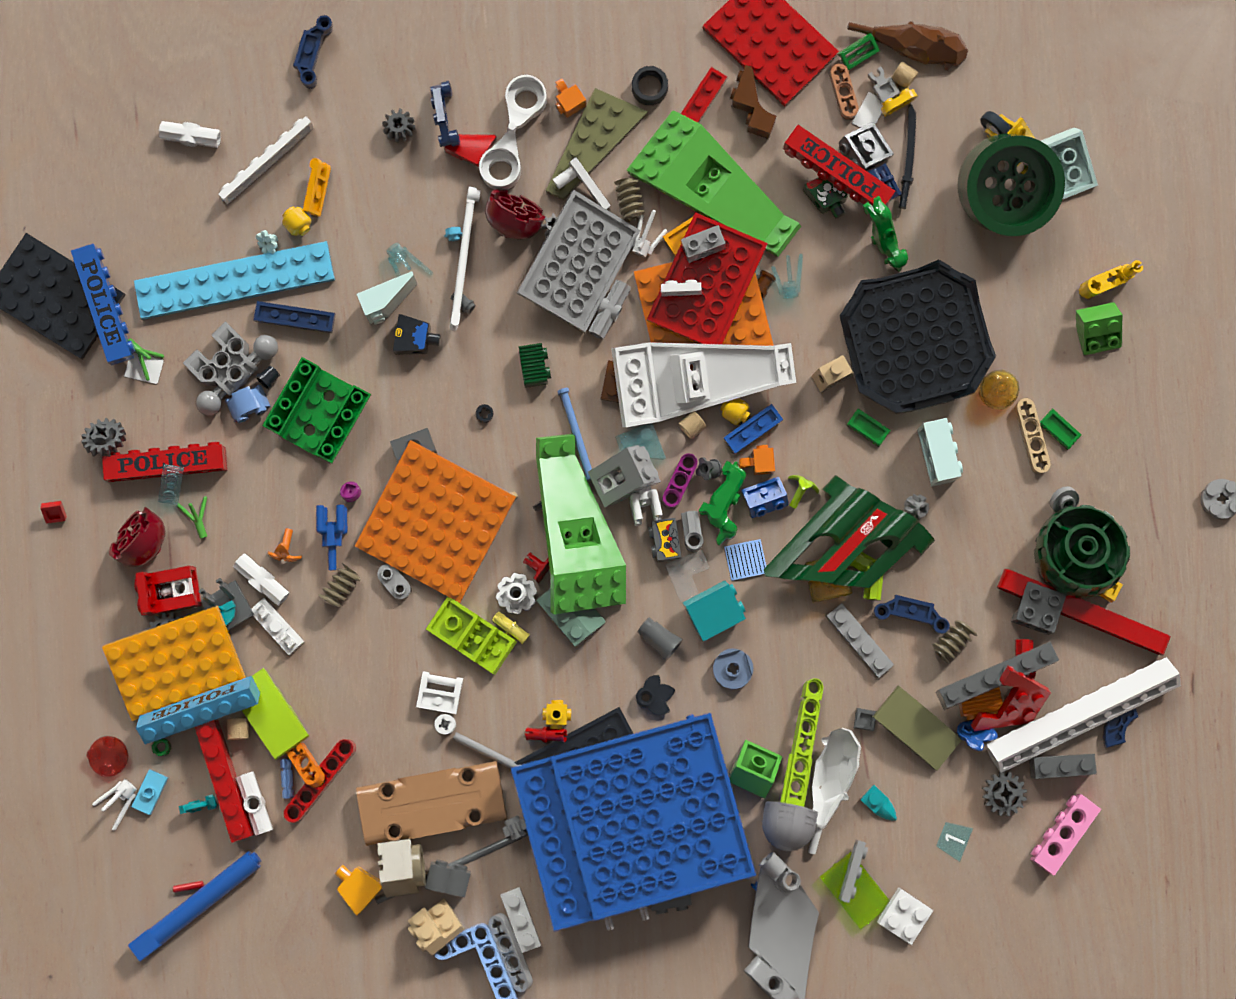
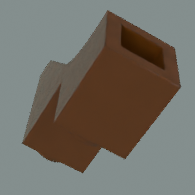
(746, 99)

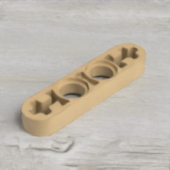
(1036, 435)

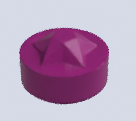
(350, 491)

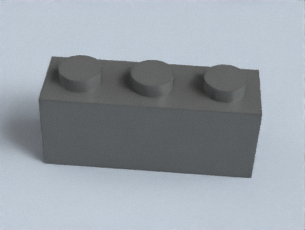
(1062, 766)

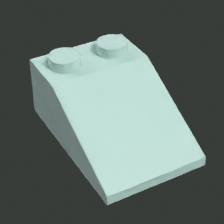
(1075, 160)
(385, 298)

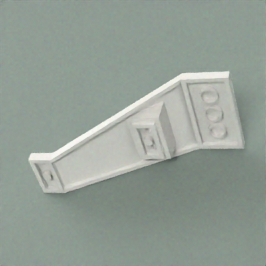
(658, 382)

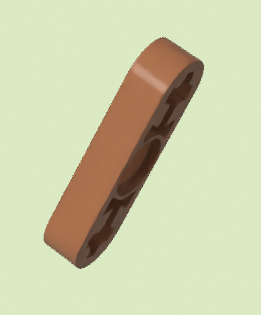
(848, 84)

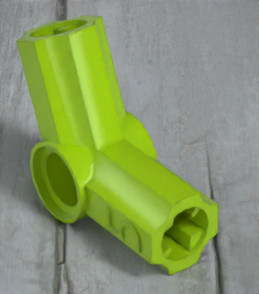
(863, 563)

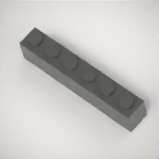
(989, 678)

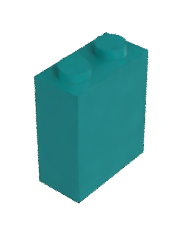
(715, 610)

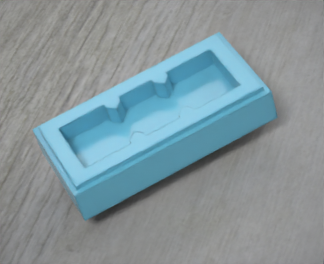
(150, 792)

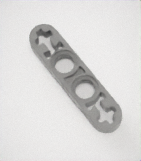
(507, 953)

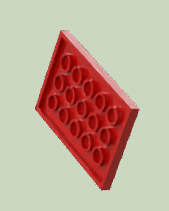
(773, 42)
(723, 285)

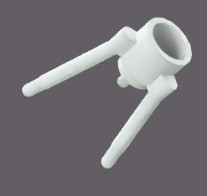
(641, 245)
(123, 790)

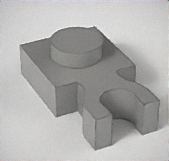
(884, 87)

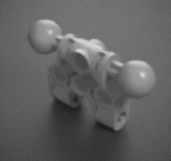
(264, 348)

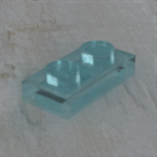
(170, 484)

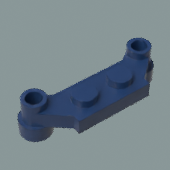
(309, 50)
(440, 118)
(912, 610)

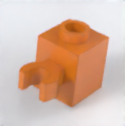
(569, 100)
(761, 460)

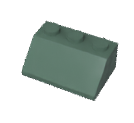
(575, 625)

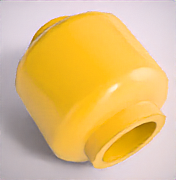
(296, 221)
(735, 411)

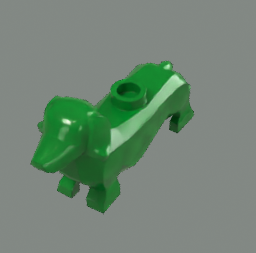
(884, 234)
(722, 500)

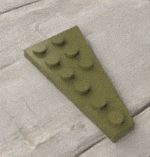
(596, 135)

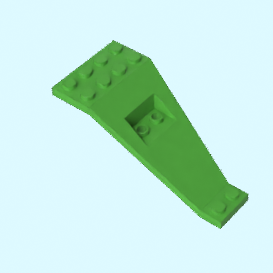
(683, 163)
(583, 568)

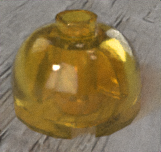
(999, 389)

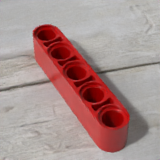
(329, 774)

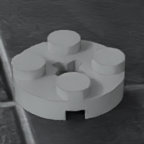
(1212, 492)

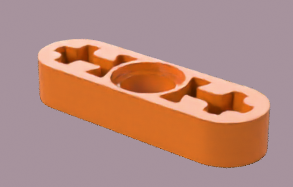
(312, 765)

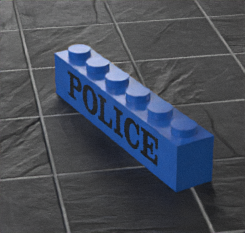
(102, 304)

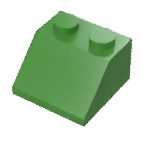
(755, 769)

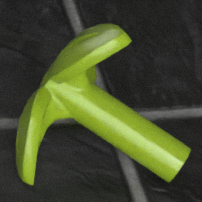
(804, 484)

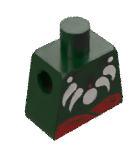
(826, 196)

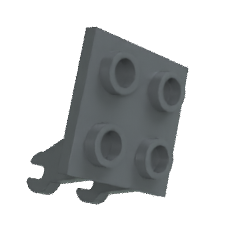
(225, 594)

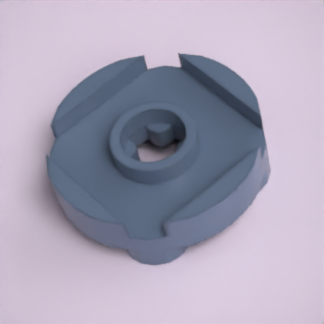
(739, 659)

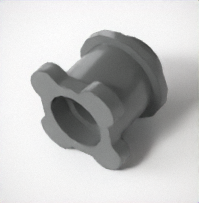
(709, 469)

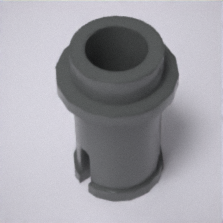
(466, 304)

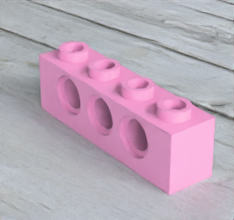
(1087, 812)

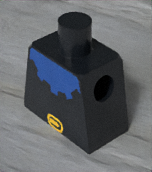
(413, 336)

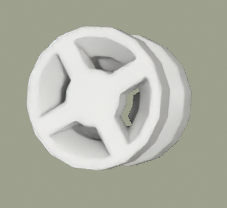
(447, 725)

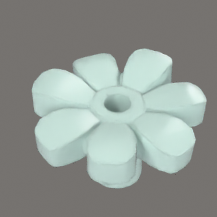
(267, 241)

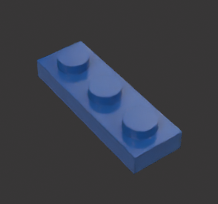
(753, 429)

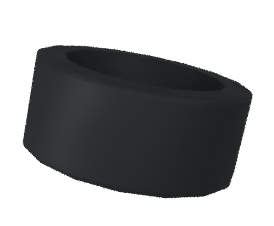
(649, 71)

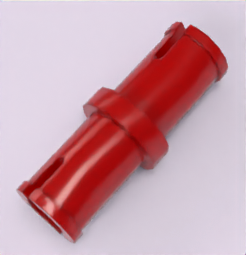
(546, 734)

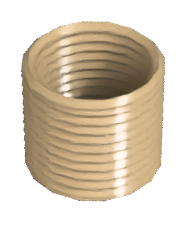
(904, 75)
(692, 425)
(237, 729)

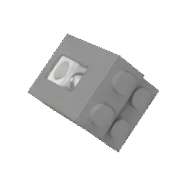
(635, 468)

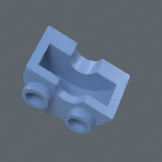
(247, 402)

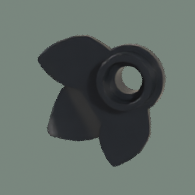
(658, 695)

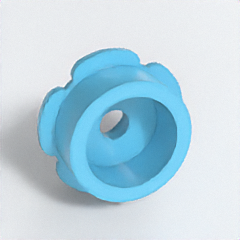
(453, 233)

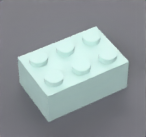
(940, 452)

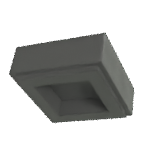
(864, 719)

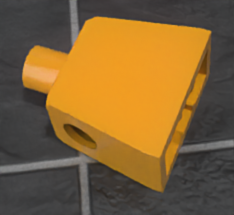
(357, 887)

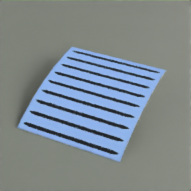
(745, 559)

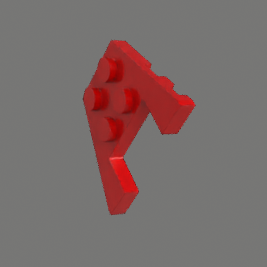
(1020, 705)

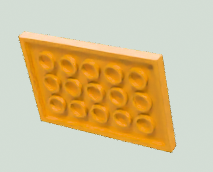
(173, 662)

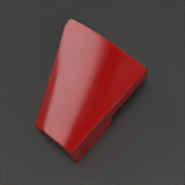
(471, 147)

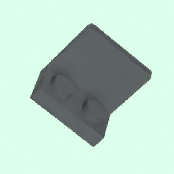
(1039, 608)

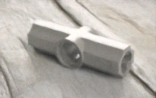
(609, 309)

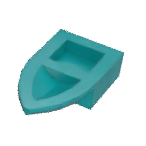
(879, 803)

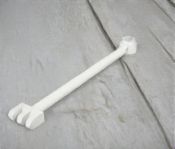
(472, 196)

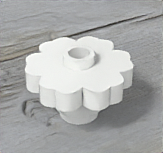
(517, 583)

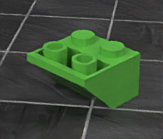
(1099, 328)

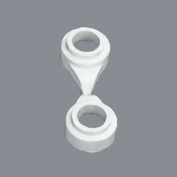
(506, 147)

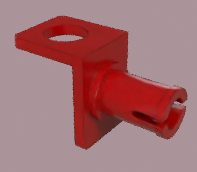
(538, 565)

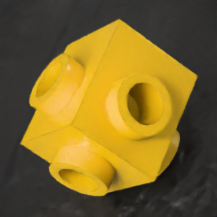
(556, 723)

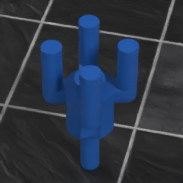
(331, 531)

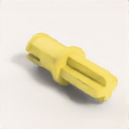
(510, 627)

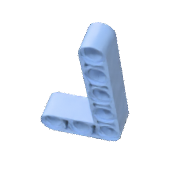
(488, 963)

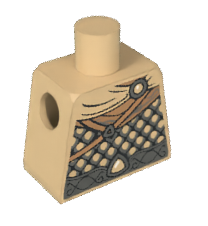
(832, 374)

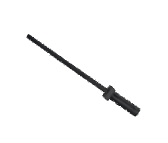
(907, 178)

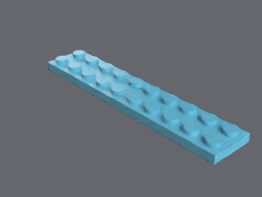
(234, 280)

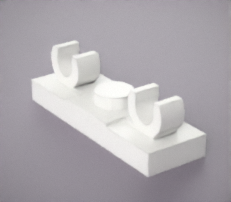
(277, 626)

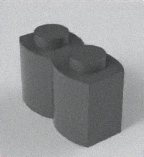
(448, 878)

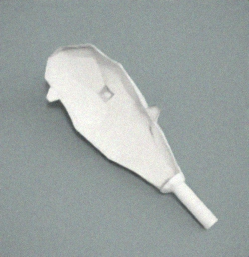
(835, 774)

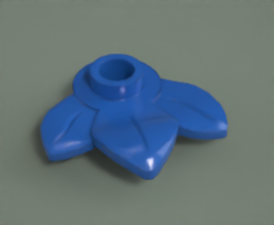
(975, 738)

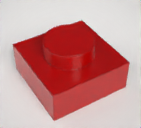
(53, 512)

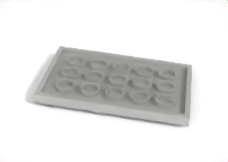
(578, 261)

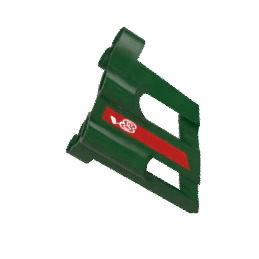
(854, 522)

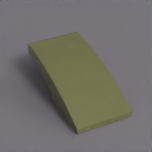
(917, 728)

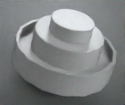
(1064, 498)

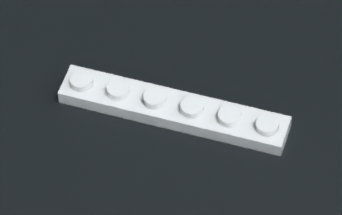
(270, 156)

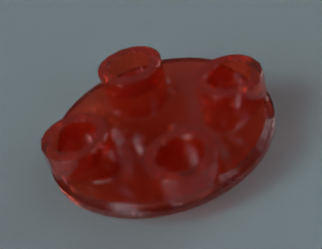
(108, 756)

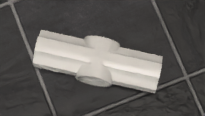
(189, 134)
(261, 579)
(258, 817)

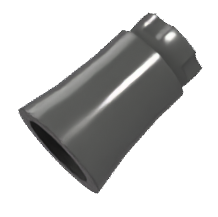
(659, 638)

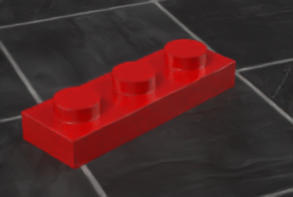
(704, 95)

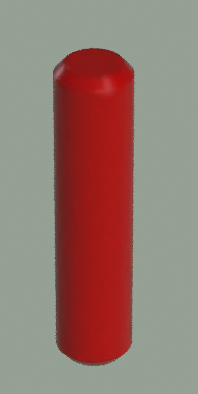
(188, 886)

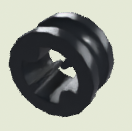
(479, 410)

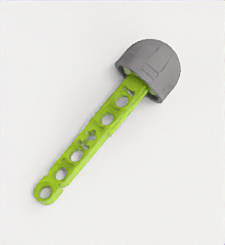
(788, 822)

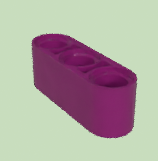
(680, 471)

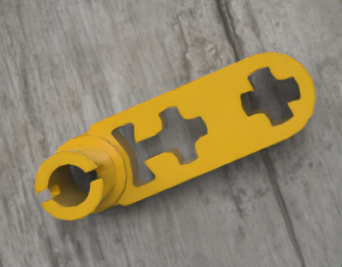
(1099, 283)

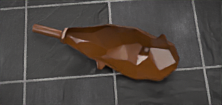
(919, 42)

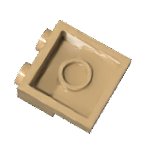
(435, 927)

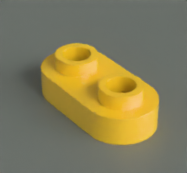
(892, 105)

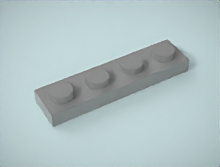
(859, 640)

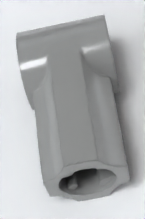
(691, 529)

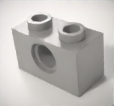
(703, 244)

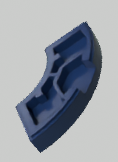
(1115, 728)

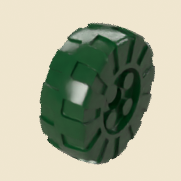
(1082, 551)

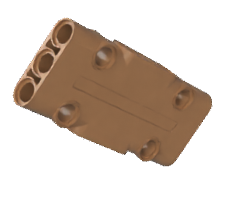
(431, 803)

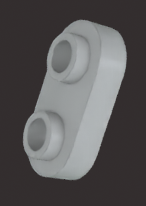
(394, 581)

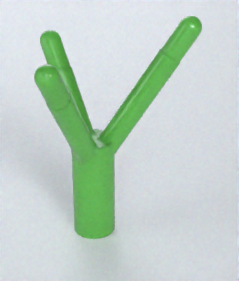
(142, 352)
(194, 517)

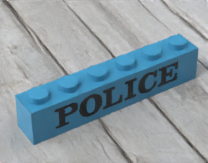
(198, 710)

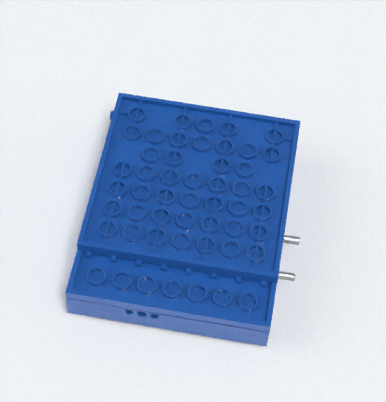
(633, 822)

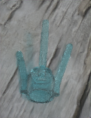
(398, 255)
(790, 289)

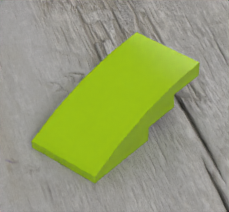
(471, 635)
(274, 718)

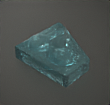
(642, 436)

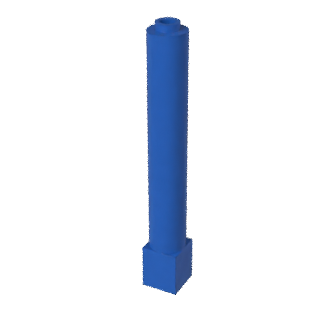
(194, 906)

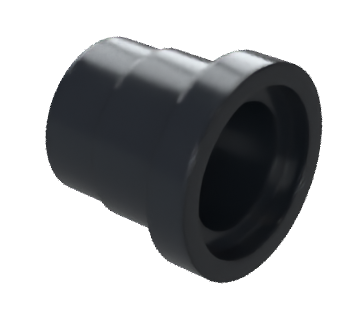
(268, 377)

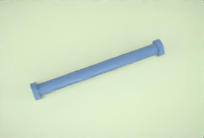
(575, 431)

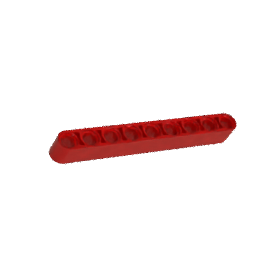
(1094, 616)

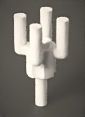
(643, 498)

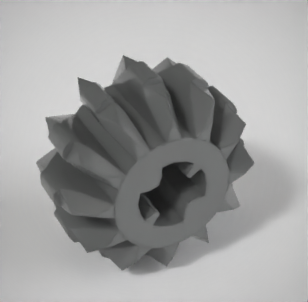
(397, 118)

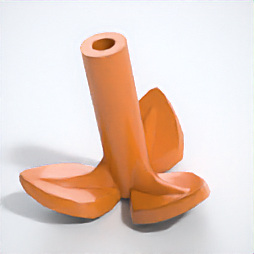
(281, 551)

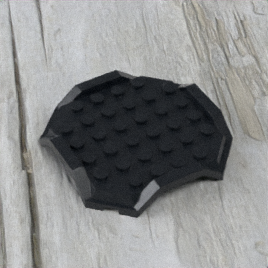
(917, 337)

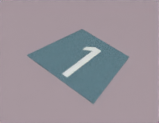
(954, 839)

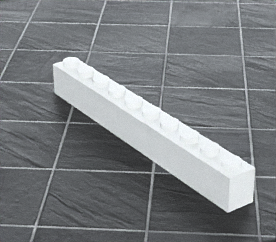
(1083, 714)

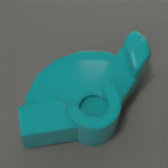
(228, 612)
(195, 806)

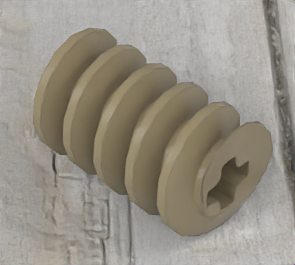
(628, 199)
(340, 586)
(953, 640)

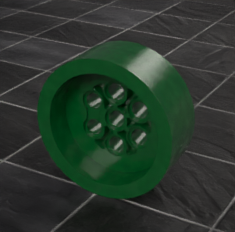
(1035, 205)

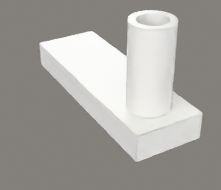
(577, 170)

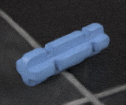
(287, 778)

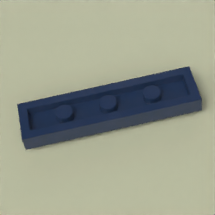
(294, 317)

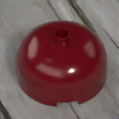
(508, 217)
(142, 543)

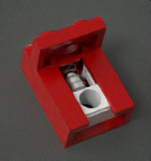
(151, 591)

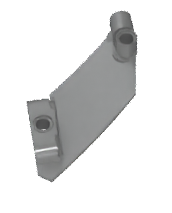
(781, 931)

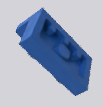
(765, 497)

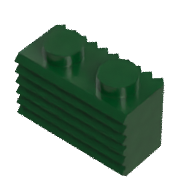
(533, 365)

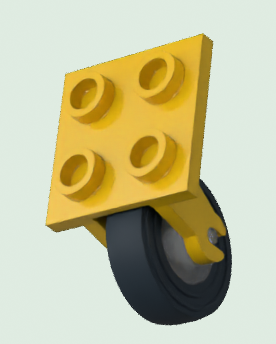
(999, 124)

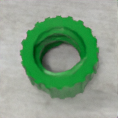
(167, 747)

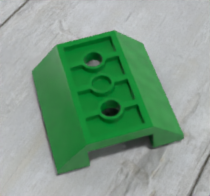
(304, 405)

